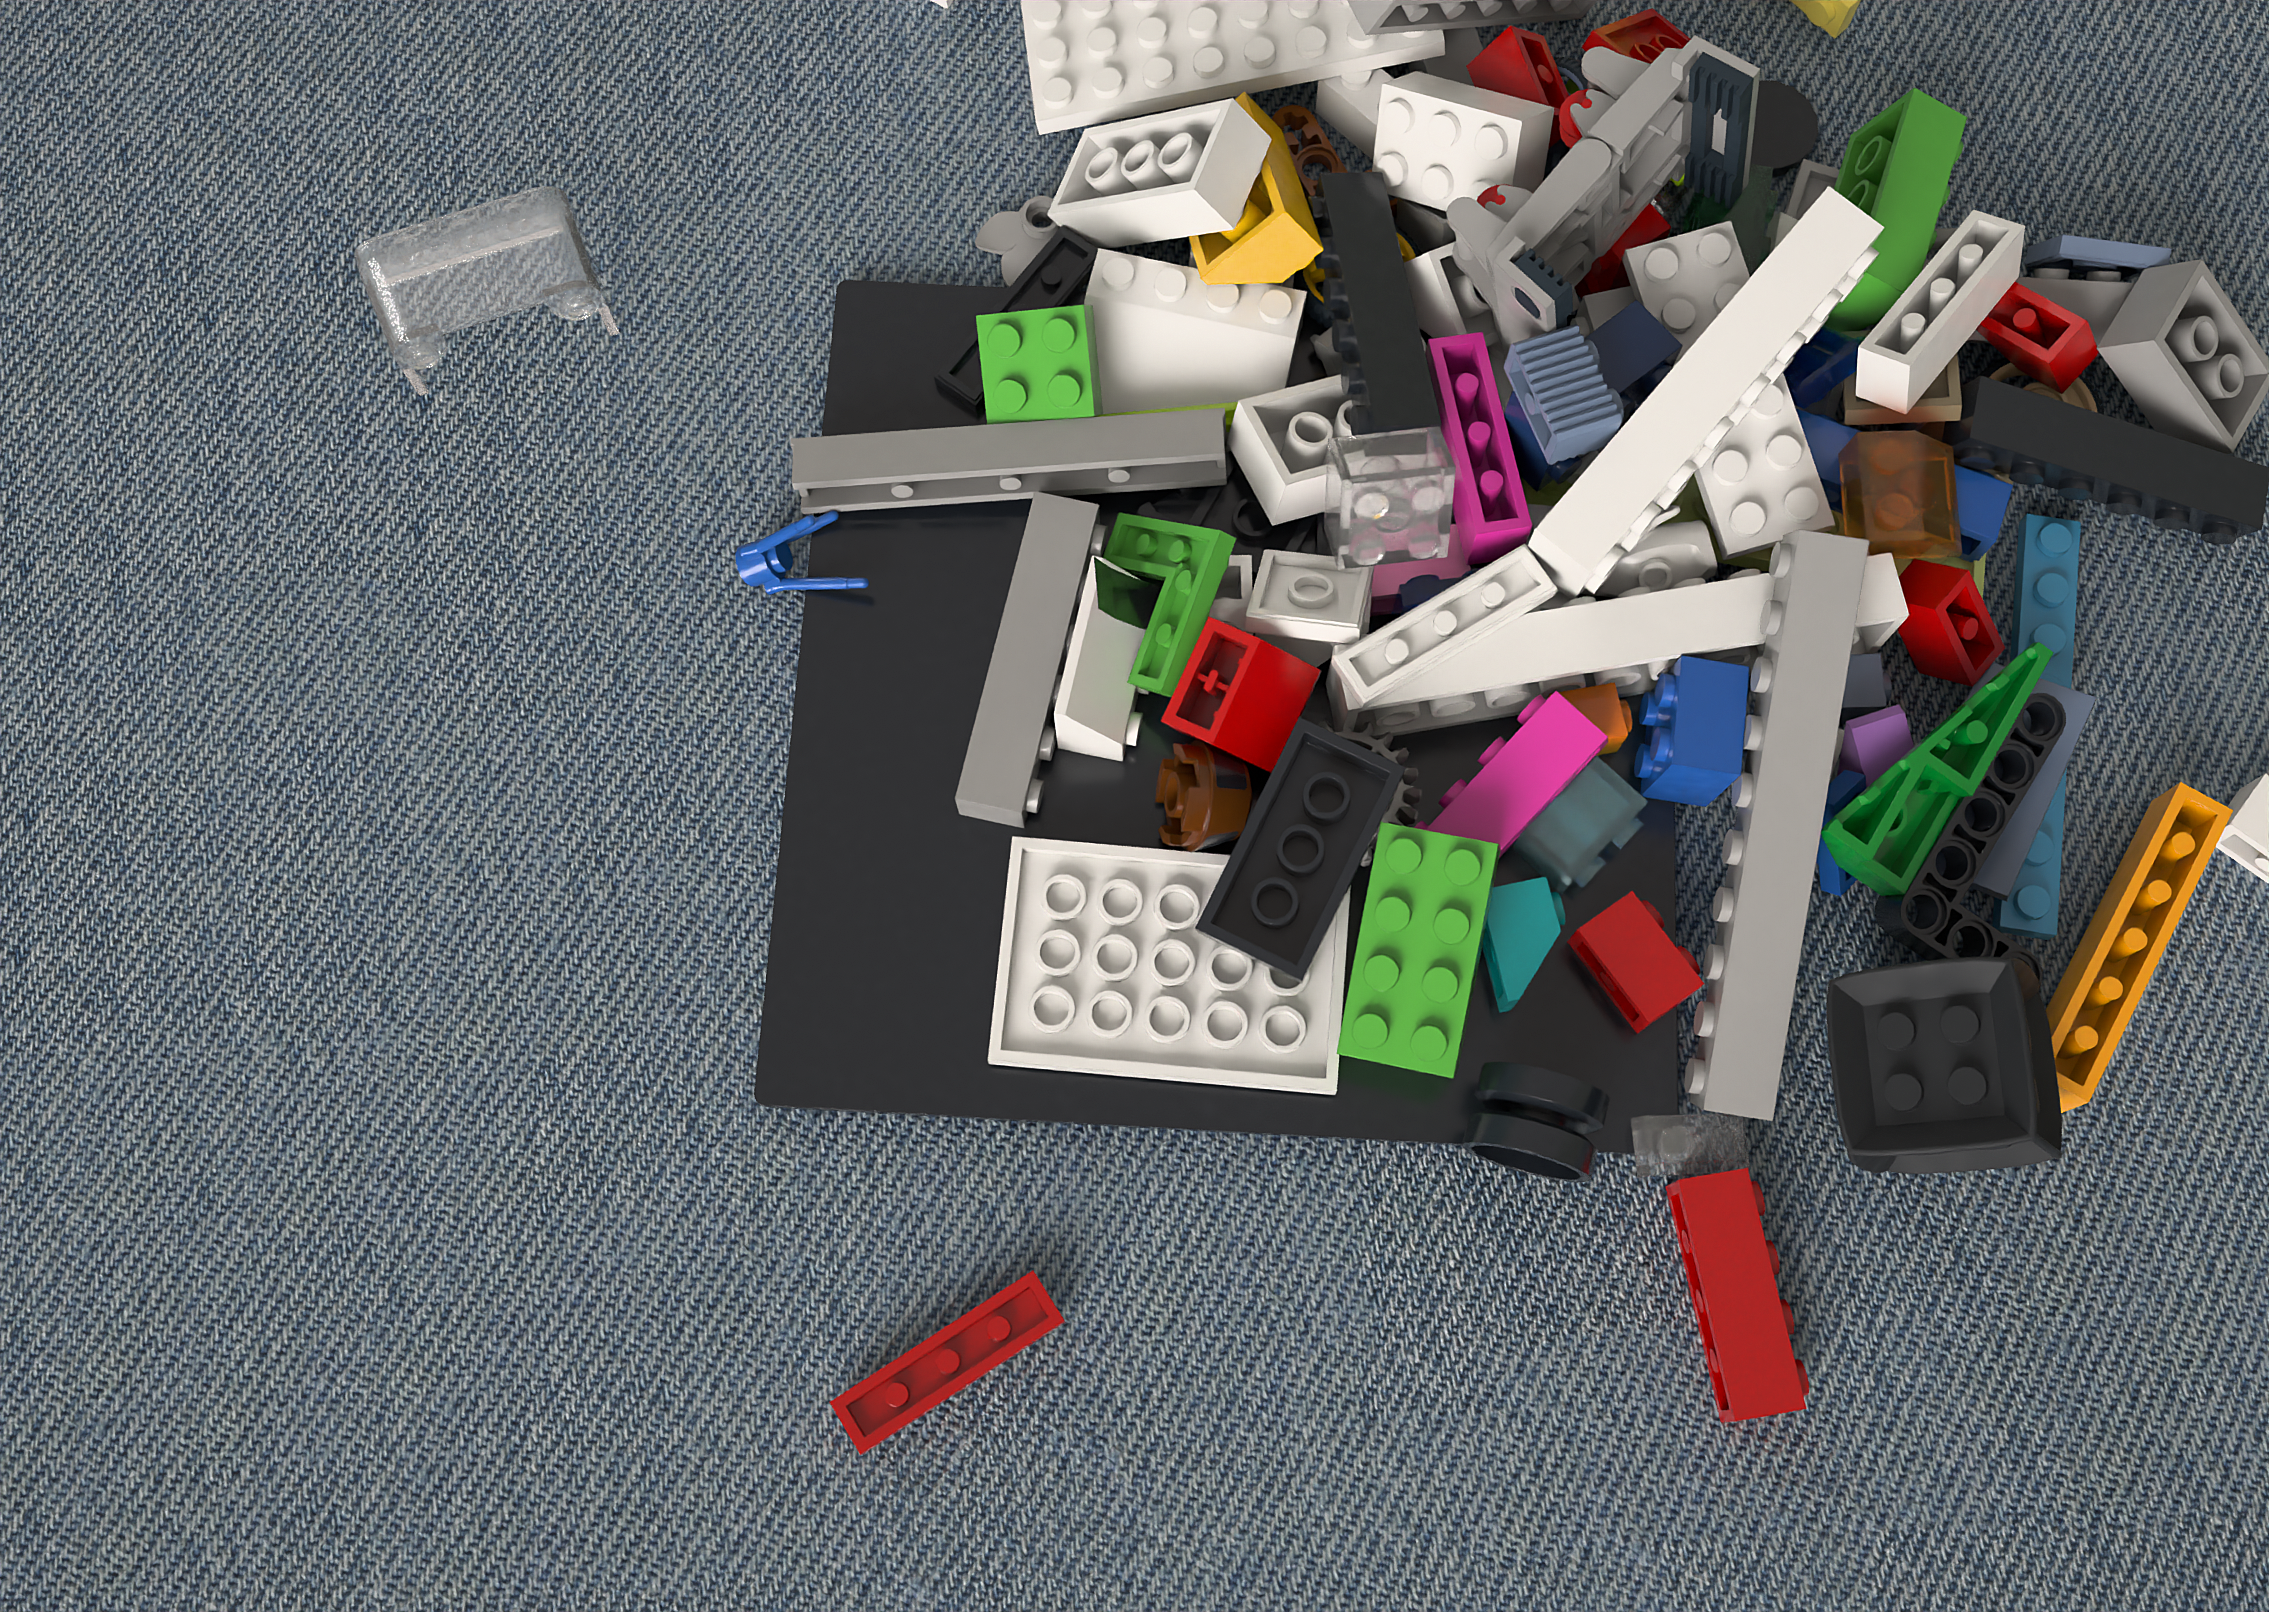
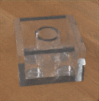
(1388, 497)

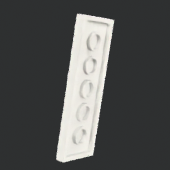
(1763, 472)

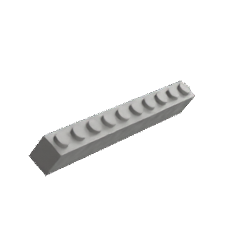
(1776, 823)

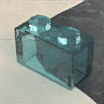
(1580, 825)

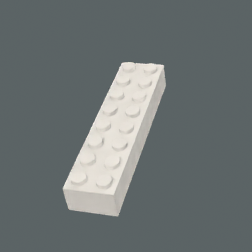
(1705, 395)

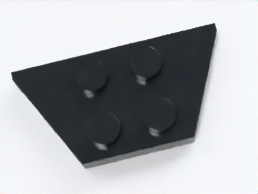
(1239, 513)

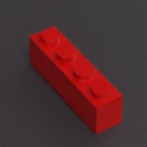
(1737, 1296)

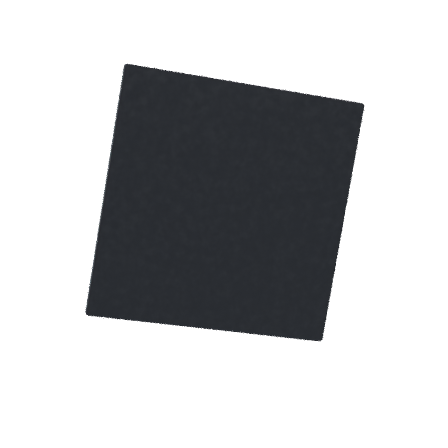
(900, 900)

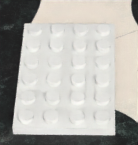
(1119, 982)

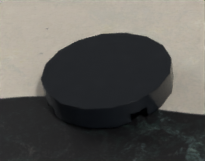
(1782, 128)

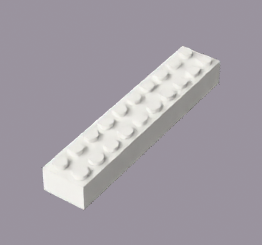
(1603, 643)

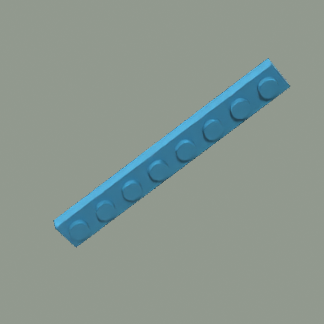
(2044, 614)

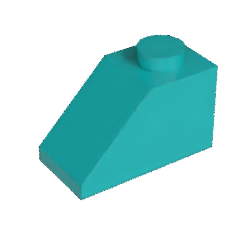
(1518, 936)

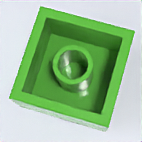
(1039, 364)

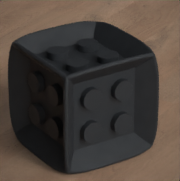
(1943, 1066)

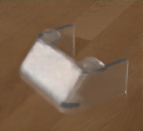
(478, 270)

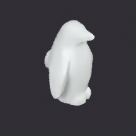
(1663, 557)

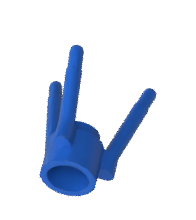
(770, 557)

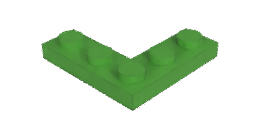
(1192, 566)

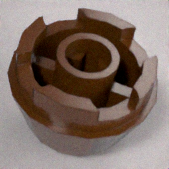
(1203, 796)

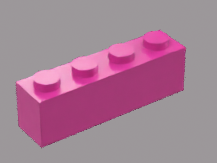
(1487, 484)
(1520, 774)

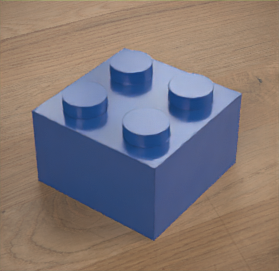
(1693, 731)

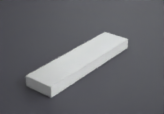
(1443, 626)

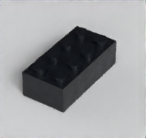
(1300, 850)

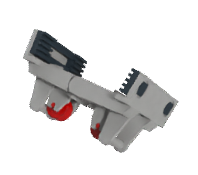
(1625, 141)

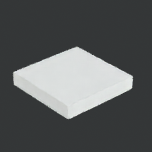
(1308, 598)

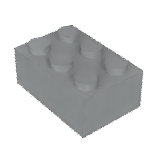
(2187, 356)

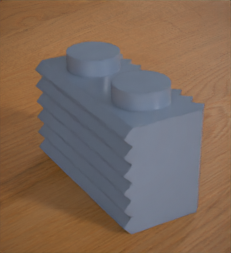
(1564, 393)

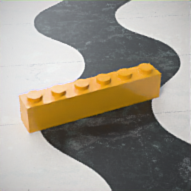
(2129, 936)

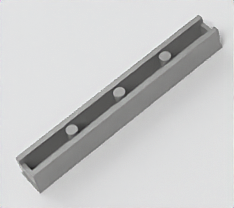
(1010, 461)

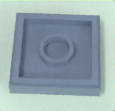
(2091, 254)

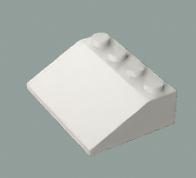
(1186, 342)

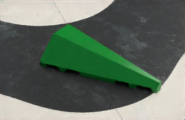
(1899, 816)

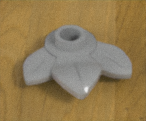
(1015, 236)

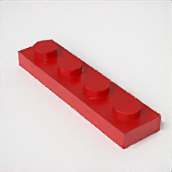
(947, 1362)

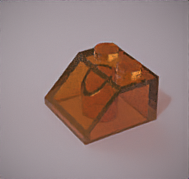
(1900, 494)

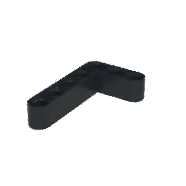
(1968, 848)

